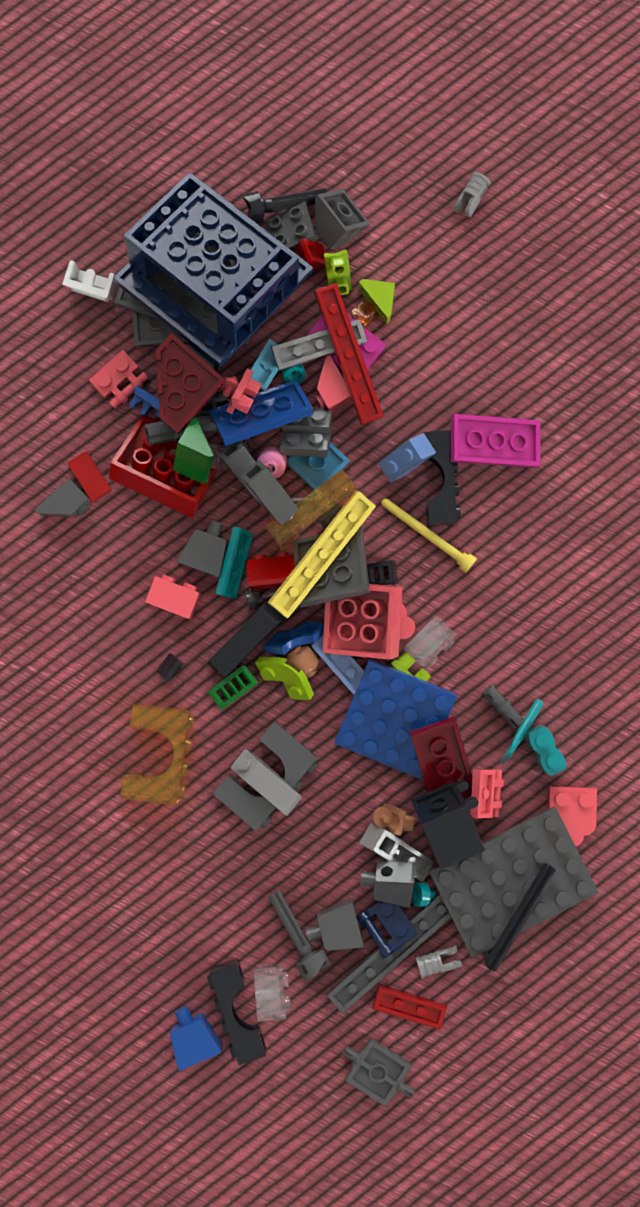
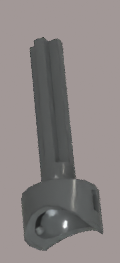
(311, 960)

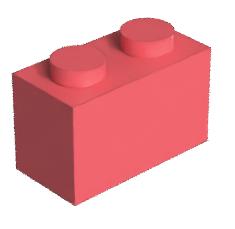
(173, 597)

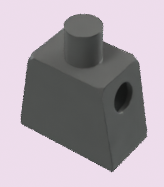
(205, 550)
(391, 882)
(337, 927)

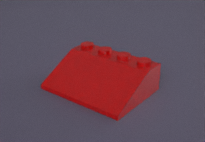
(151, 472)

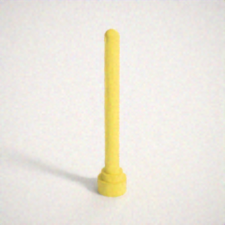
(464, 560)

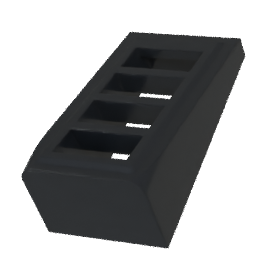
(380, 565)

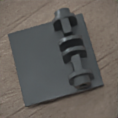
(292, 226)

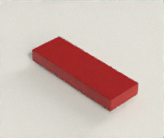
(409, 1006)

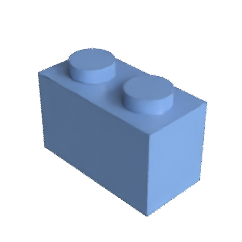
(407, 457)

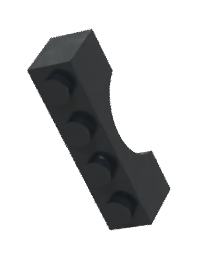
(443, 508)
(246, 1039)

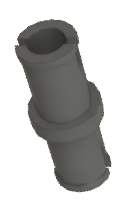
(502, 706)

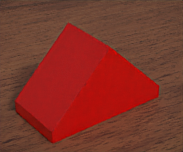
(312, 253)

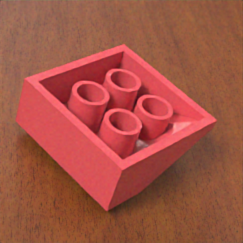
(365, 624)

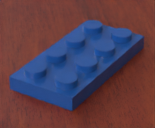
(268, 411)

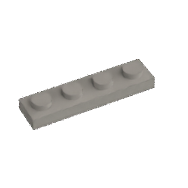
(310, 347)

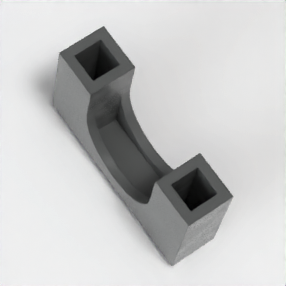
(259, 483)
(254, 807)

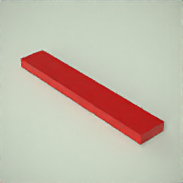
(348, 353)

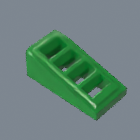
(248, 675)

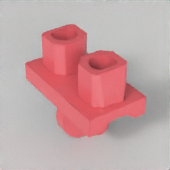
(236, 389)

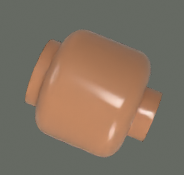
(303, 658)

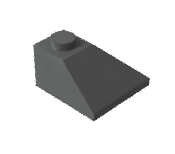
(338, 218)

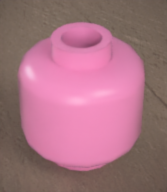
(273, 460)

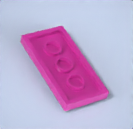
(495, 441)

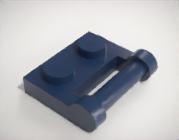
(394, 921)

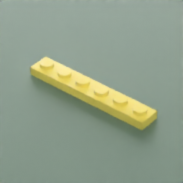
(321, 554)

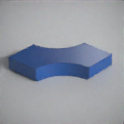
(284, 641)

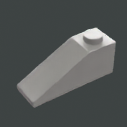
(266, 781)
(393, 849)

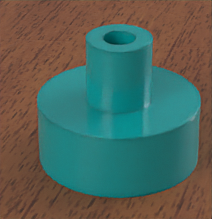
(296, 372)
(422, 894)

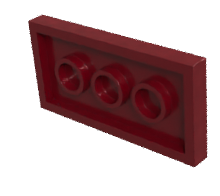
(442, 755)

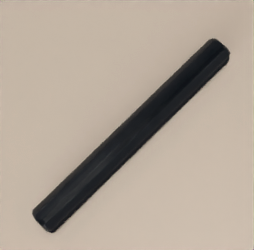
(520, 917)

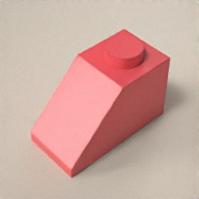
(331, 388)

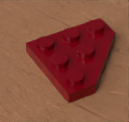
(183, 383)

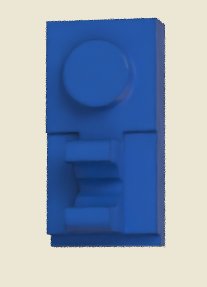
(148, 401)

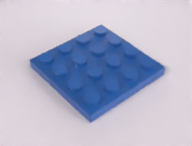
(386, 710)

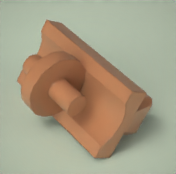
(393, 819)

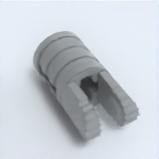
(473, 193)
(432, 962)

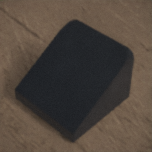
(169, 667)

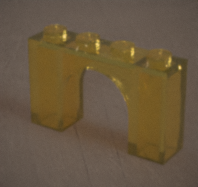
(326, 497)
(175, 725)

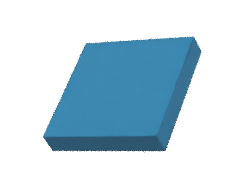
(318, 470)

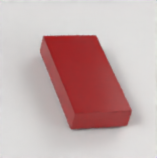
(89, 476)

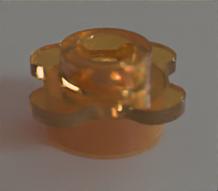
(365, 307)

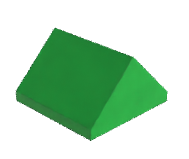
(193, 454)

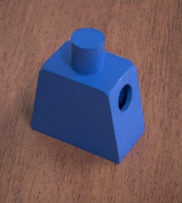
(193, 1039)

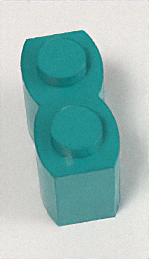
(543, 745)

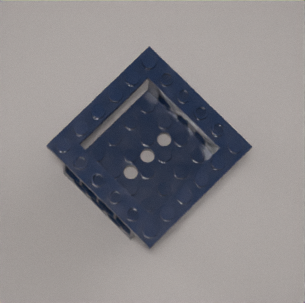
(238, 294)

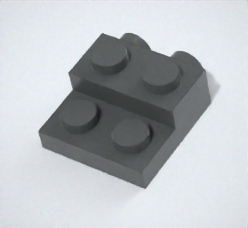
(308, 435)

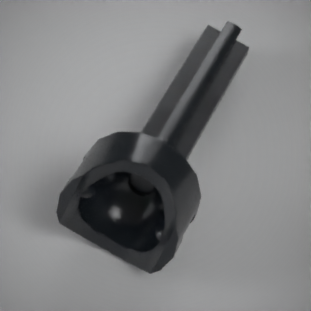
(258, 207)

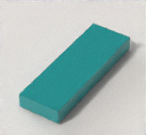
(234, 563)

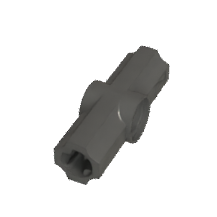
(161, 433)

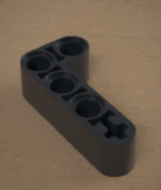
(245, 640)

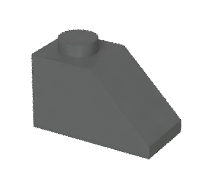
(65, 502)

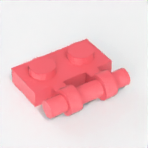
(114, 375)
(487, 790)

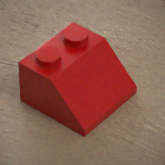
(269, 572)

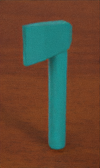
(523, 729)

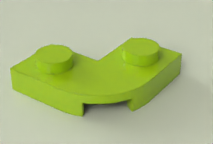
(277, 670)

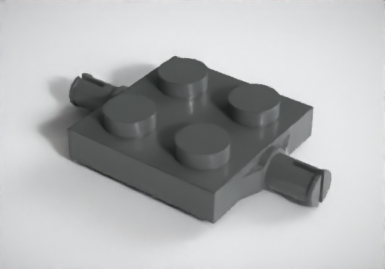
(378, 1071)

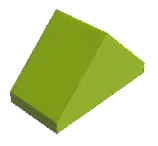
(380, 295)

